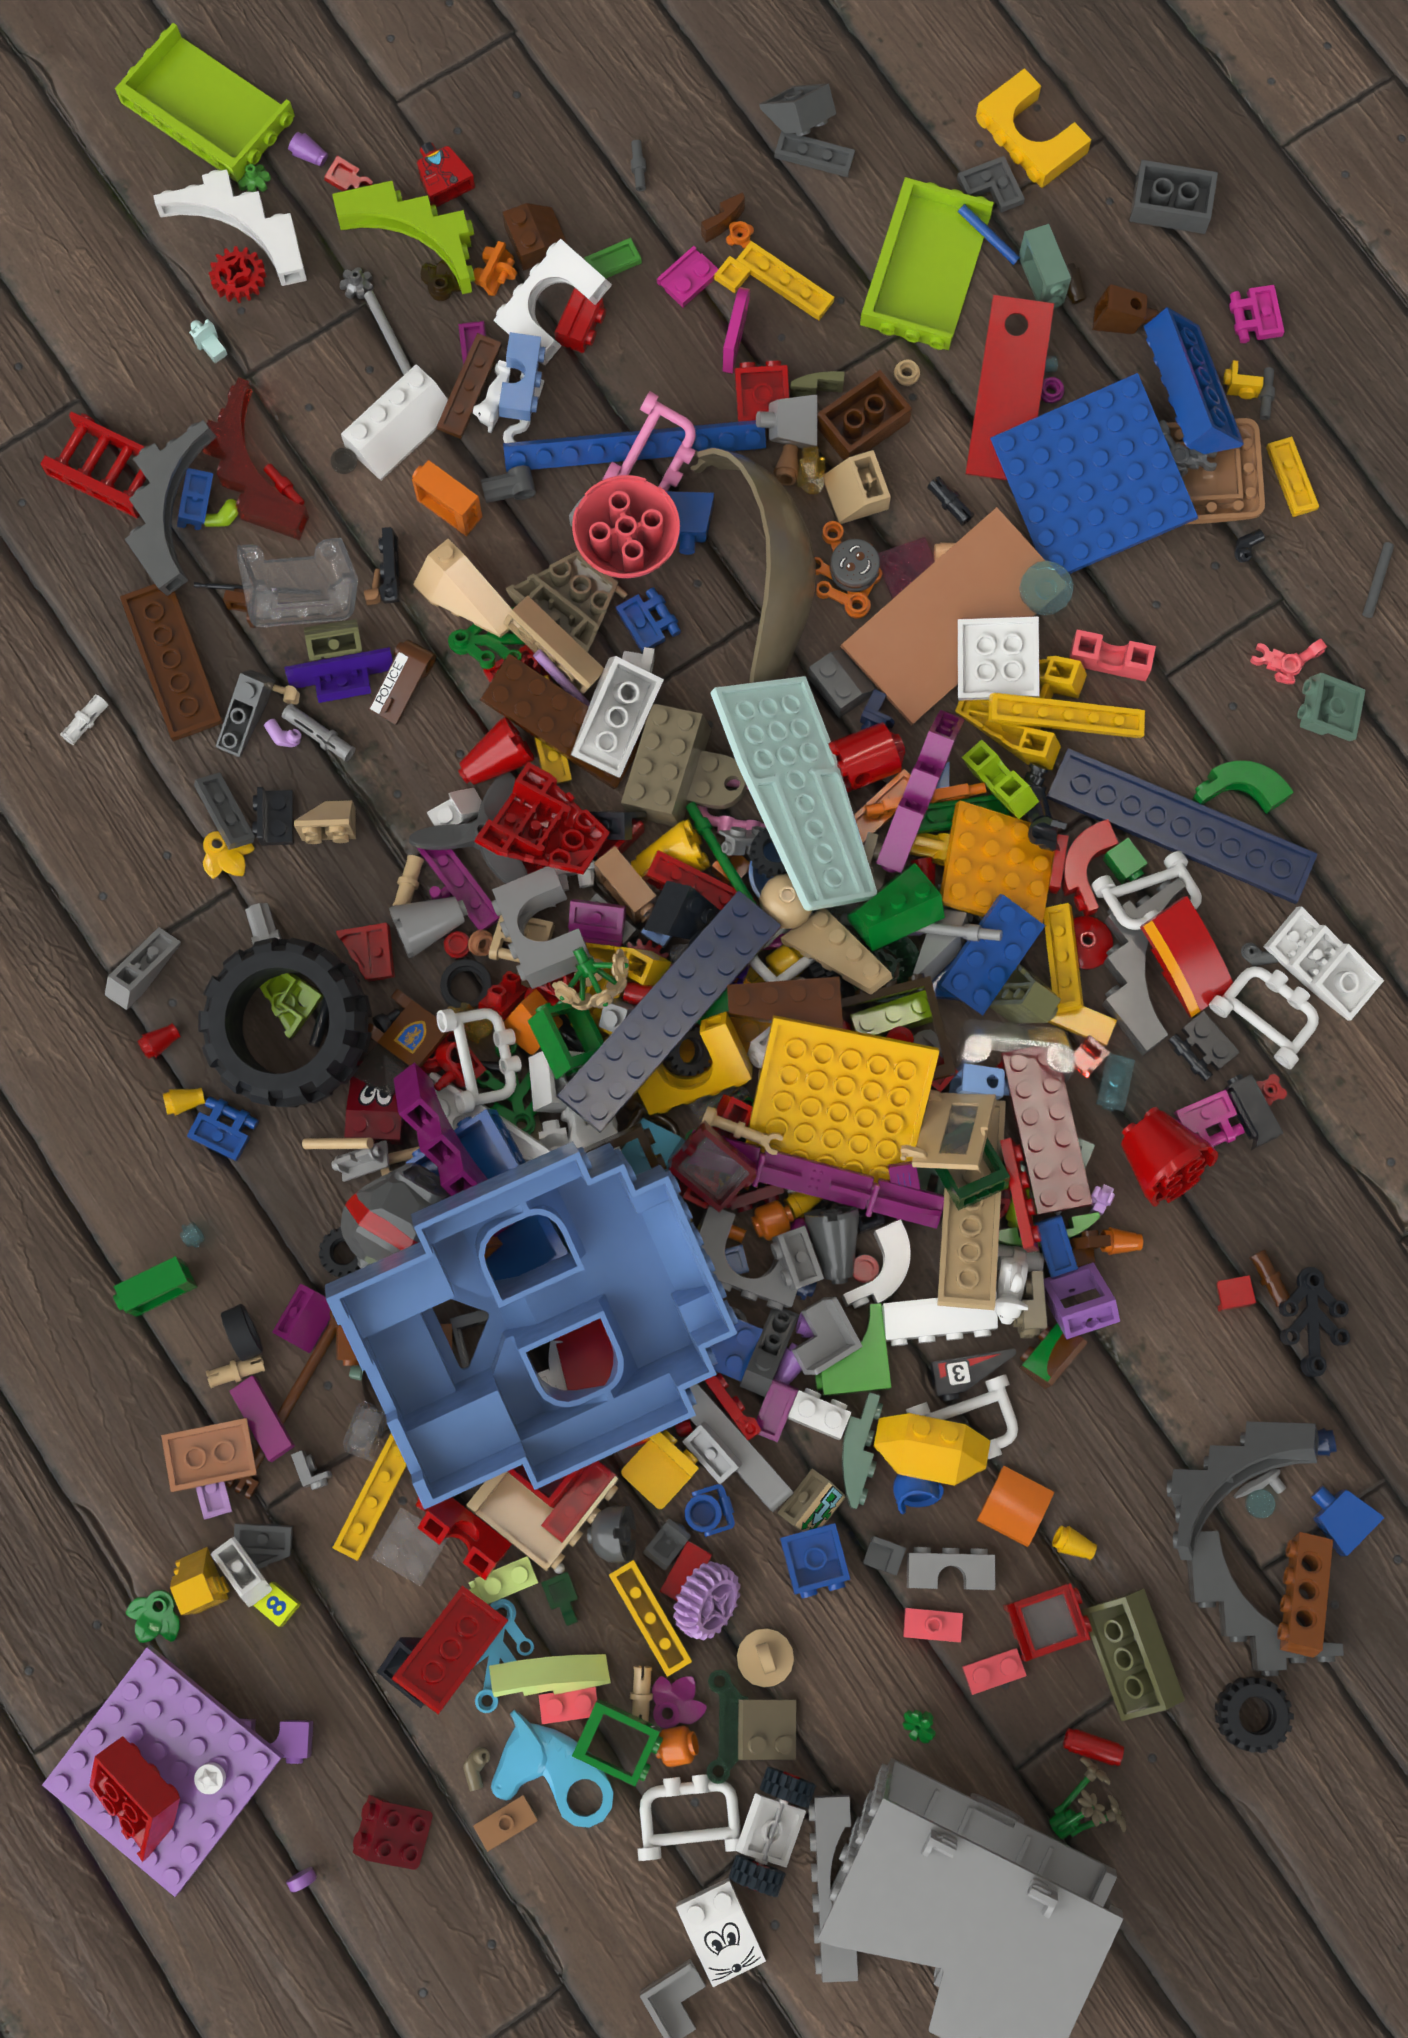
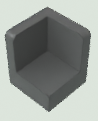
(884, 1555)

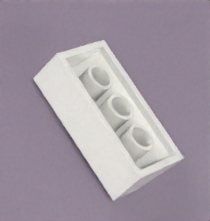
(396, 422)
(926, 1320)

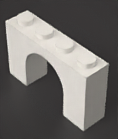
(559, 266)

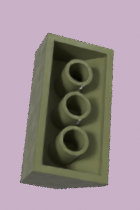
(1133, 1655)

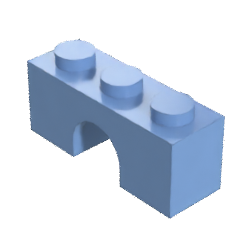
(518, 398)

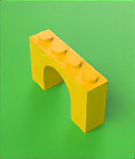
(1039, 159)
(728, 1068)

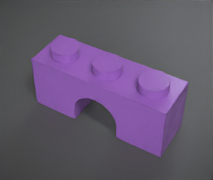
(293, 1739)

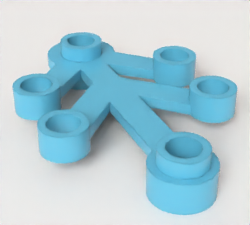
(499, 1650)

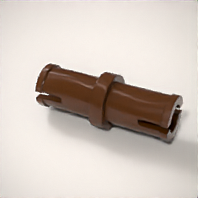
(1270, 1277)

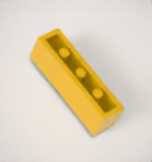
(650, 1618)

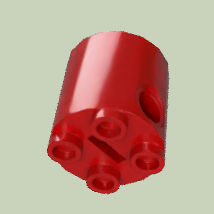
(868, 756)

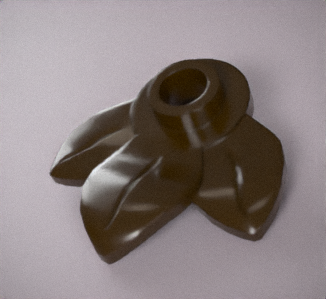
(440, 280)

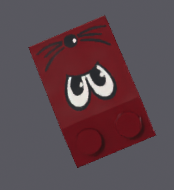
(372, 1114)

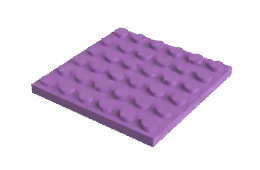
(178, 1732)

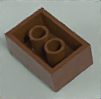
(864, 416)

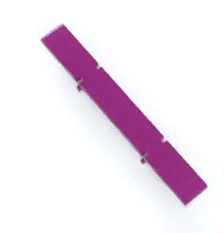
(843, 1186)

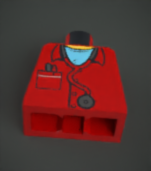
(443, 174)

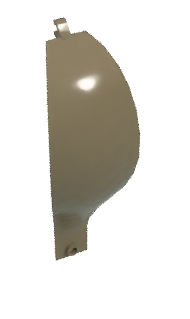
(788, 564)

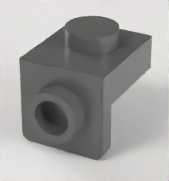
(667, 1543)

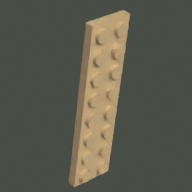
(972, 1236)

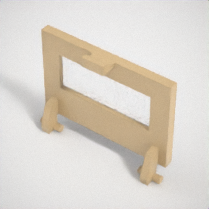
(952, 1131)

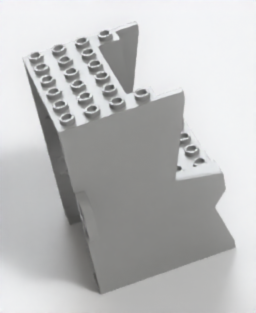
(978, 1897)

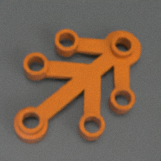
(841, 597)

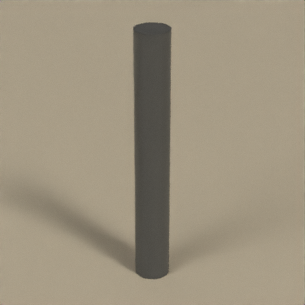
(1378, 580)

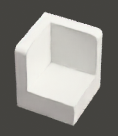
(643, 661)

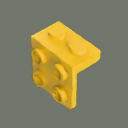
(660, 1469)

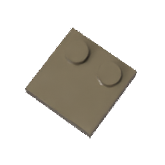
(767, 1729)

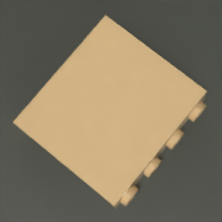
(519, 1514)

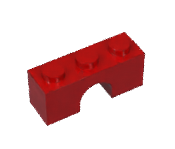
(483, 1543)

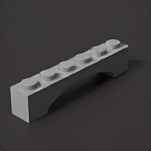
(830, 1817)

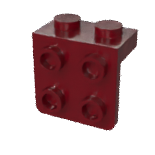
(392, 1833)

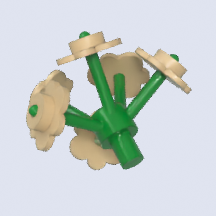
(589, 972)

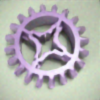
(706, 1600)

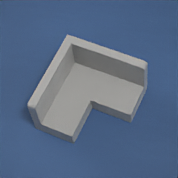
(832, 1337)
(665, 1997)

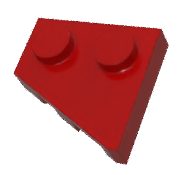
(370, 949)

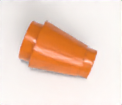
(1122, 1241)

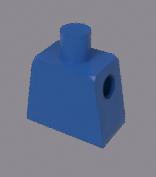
(694, 517)
(1344, 1519)

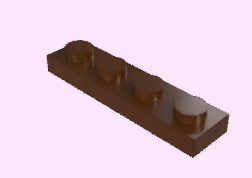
(469, 386)

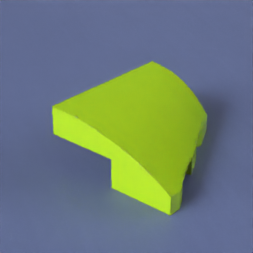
(284, 994)

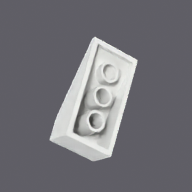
(616, 715)

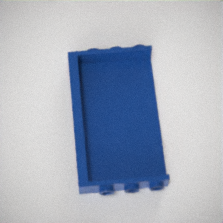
(528, 1241)

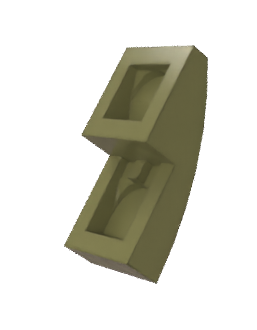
(822, 381)

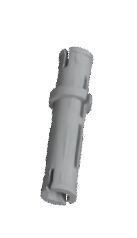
(326, 738)

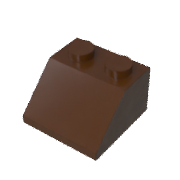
(532, 232)

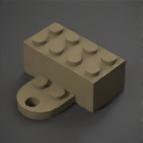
(677, 770)

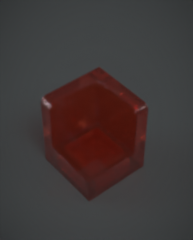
(1089, 1056)

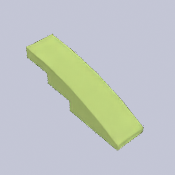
(549, 1673)

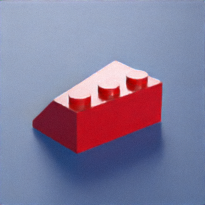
(135, 1794)

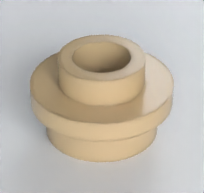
(910, 366)

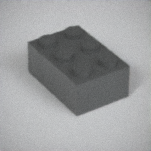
(1173, 196)

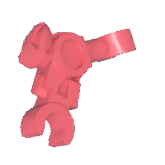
(1287, 664)

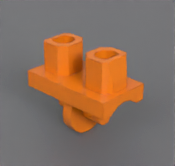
(497, 269)

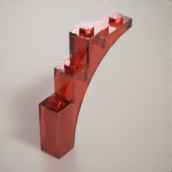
(259, 501)

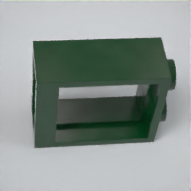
(981, 1188)

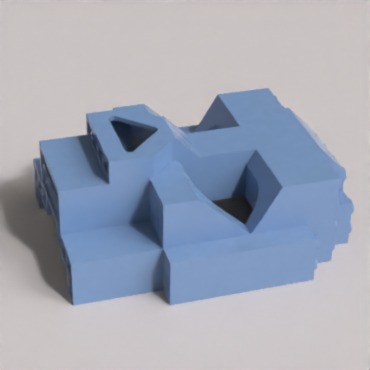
(628, 1263)

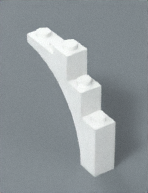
(246, 212)

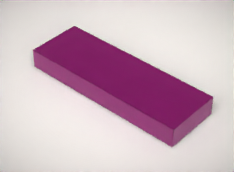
(262, 1418)

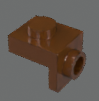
(236, 601)
(1084, 1246)

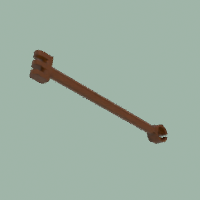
(290, 1402)

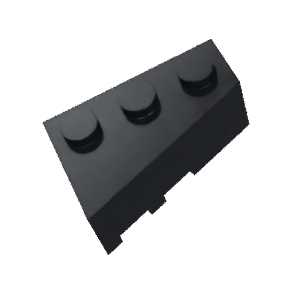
(680, 912)

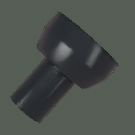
(384, 1021)

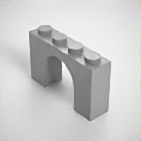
(517, 903)
(714, 1230)

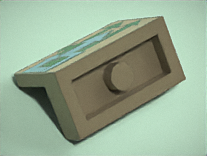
(812, 1503)

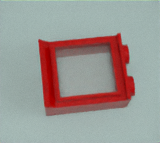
(1048, 1621)

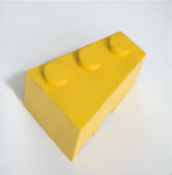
(198, 1583)

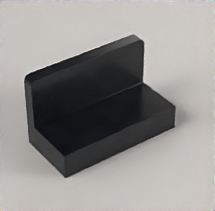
(618, 822)

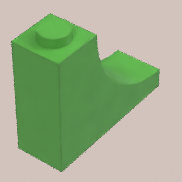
(865, 1368)

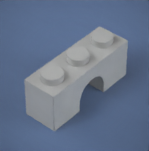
(976, 1568)

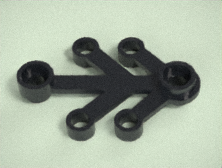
(1313, 1317)

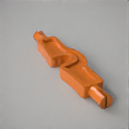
(950, 793)

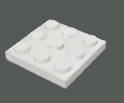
(998, 657)

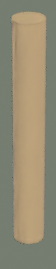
(337, 1143)

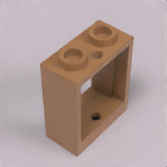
(625, 885)

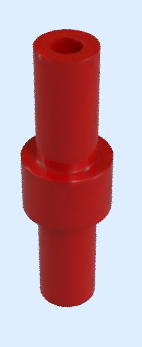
(283, 484)

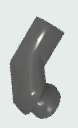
(1255, 956)

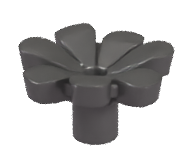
(356, 282)

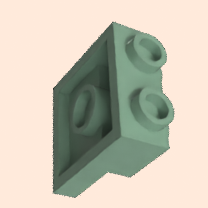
(1331, 706)

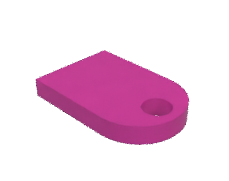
(735, 329)

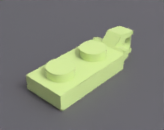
(505, 1581)

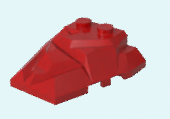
(543, 825)

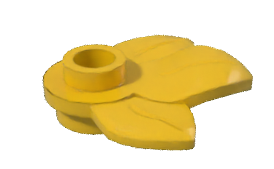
(222, 858)

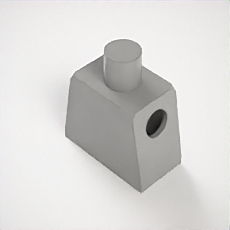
(791, 421)

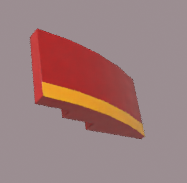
(1187, 955)

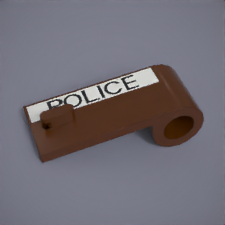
(401, 680)

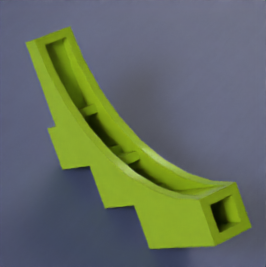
(383, 208)

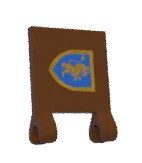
(412, 1034)

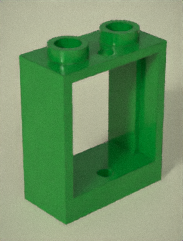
(552, 1043)
(154, 1287)
(652, 1745)

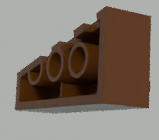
(803, 999)

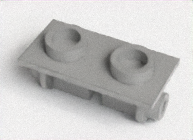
(737, 839)
(362, 1161)

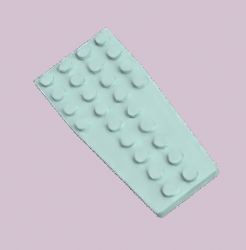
(797, 788)

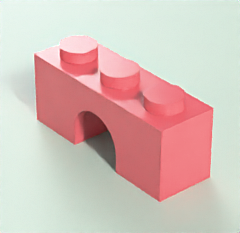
(1126, 661)

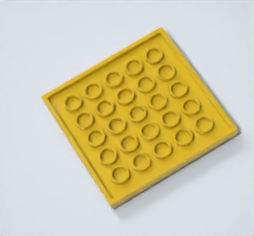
(842, 1095)

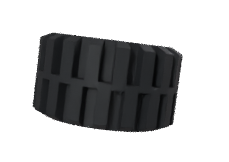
(1278, 1714)

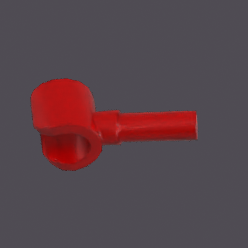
(683, 1428)

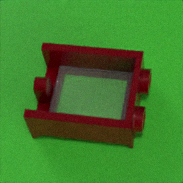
(712, 1167)

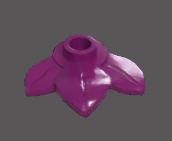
(679, 1698)

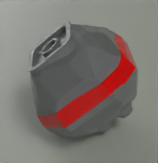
(379, 1214)

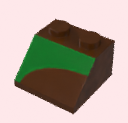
(1050, 1356)

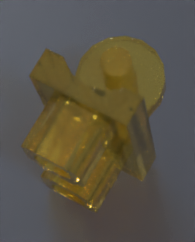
(811, 471)
(475, 1029)

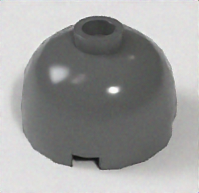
(612, 1534)

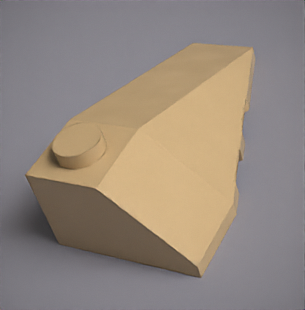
(456, 585)

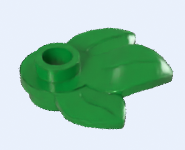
(152, 1620)

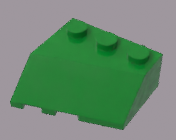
(898, 909)

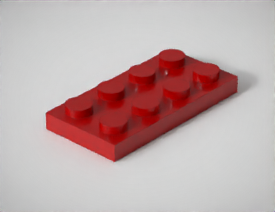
(450, 1649)

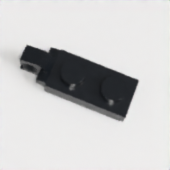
(390, 566)

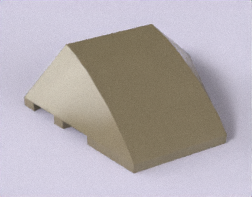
(571, 595)

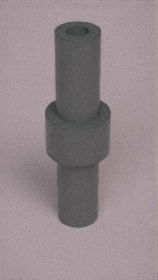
(638, 165)
(1267, 394)

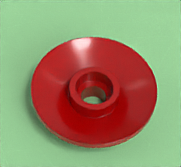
(1095, 954)

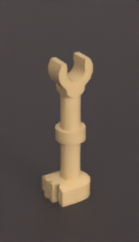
(740, 1130)

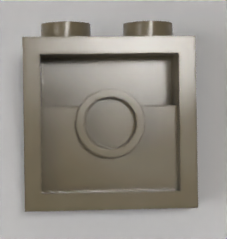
(1034, 1319)

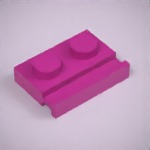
(687, 276)

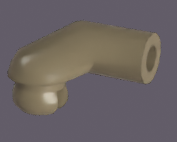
(473, 1767)

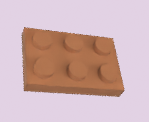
(209, 1455)

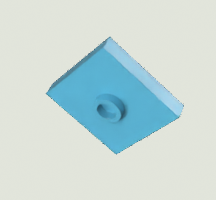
(666, 1144)

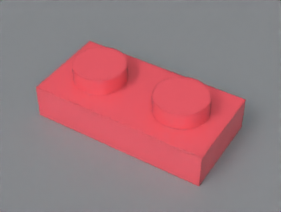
(994, 1671)
(567, 1705)

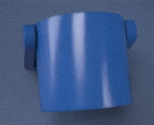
(704, 1511)

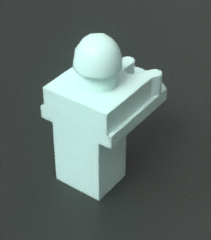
(206, 338)

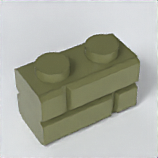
(332, 639)

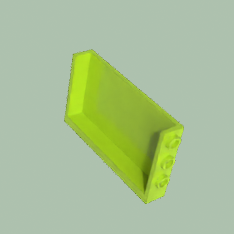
(203, 104)
(925, 264)

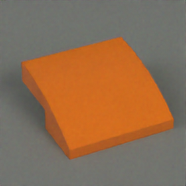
(1015, 1506)

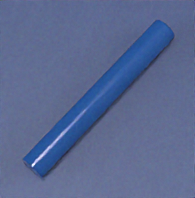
(988, 234)

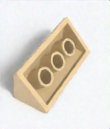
(543, 633)

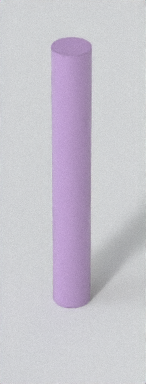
(558, 676)

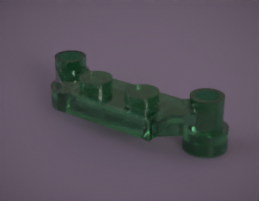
(728, 1726)

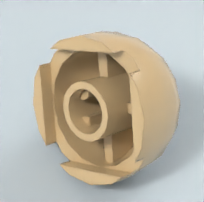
(782, 902)

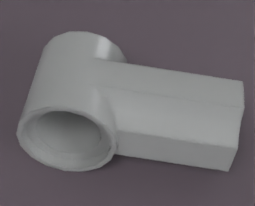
(261, 922)

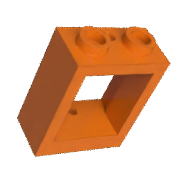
(447, 497)

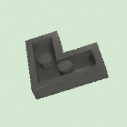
(994, 178)

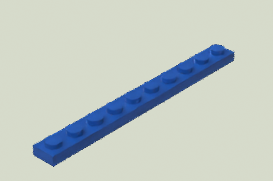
(616, 446)

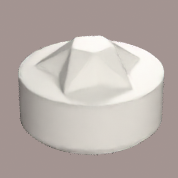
(210, 1778)

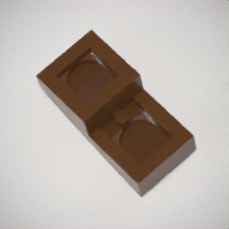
(729, 212)

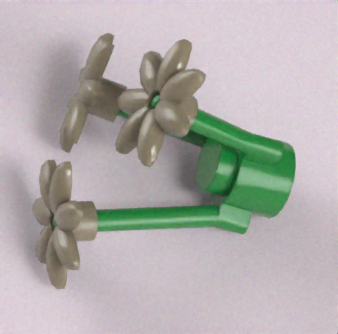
(1067, 1821)

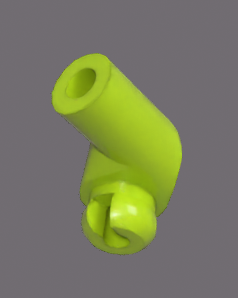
(224, 516)

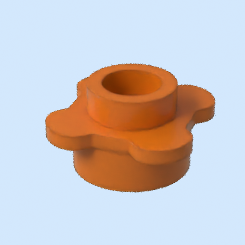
(739, 228)

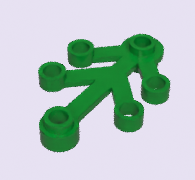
(471, 640)
(516, 1099)

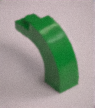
(1247, 776)

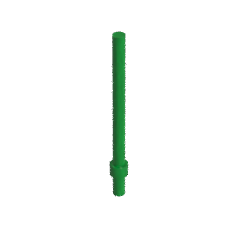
(704, 828)

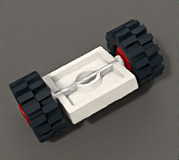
(771, 1831)

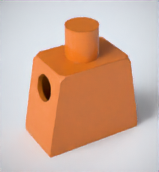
(518, 1022)

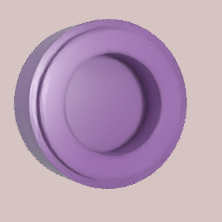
(301, 1879)

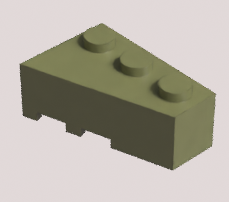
(1025, 999)

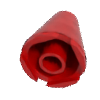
(496, 754)

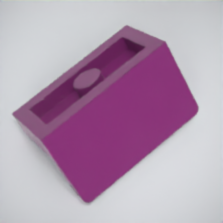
(304, 1318)

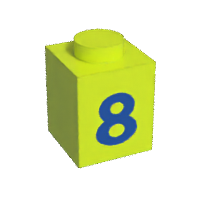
(278, 1605)

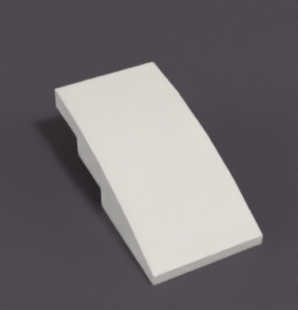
(1324, 963)

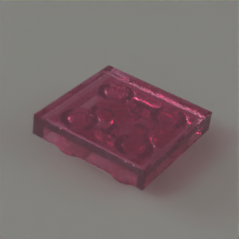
(904, 564)

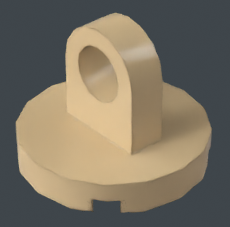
(765, 1657)

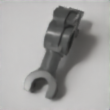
(1185, 457)

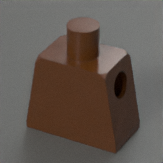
(1121, 311)

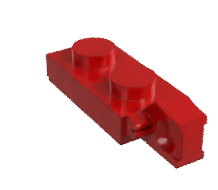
(733, 1407)

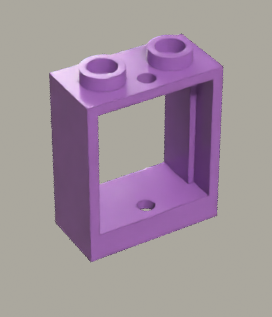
(1074, 1318)

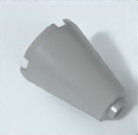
(426, 922)

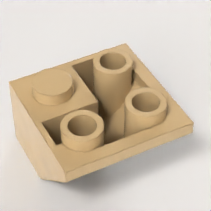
(328, 822)

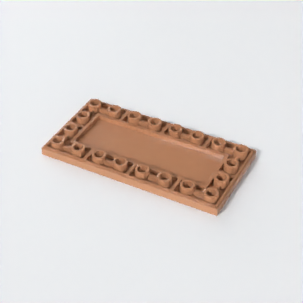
(914, 638)

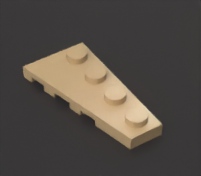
(838, 950)

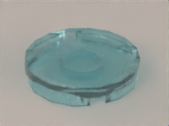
(1046, 588)

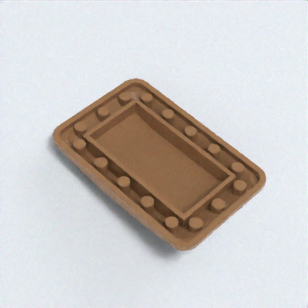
(1235, 486)

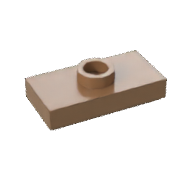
(505, 1823)

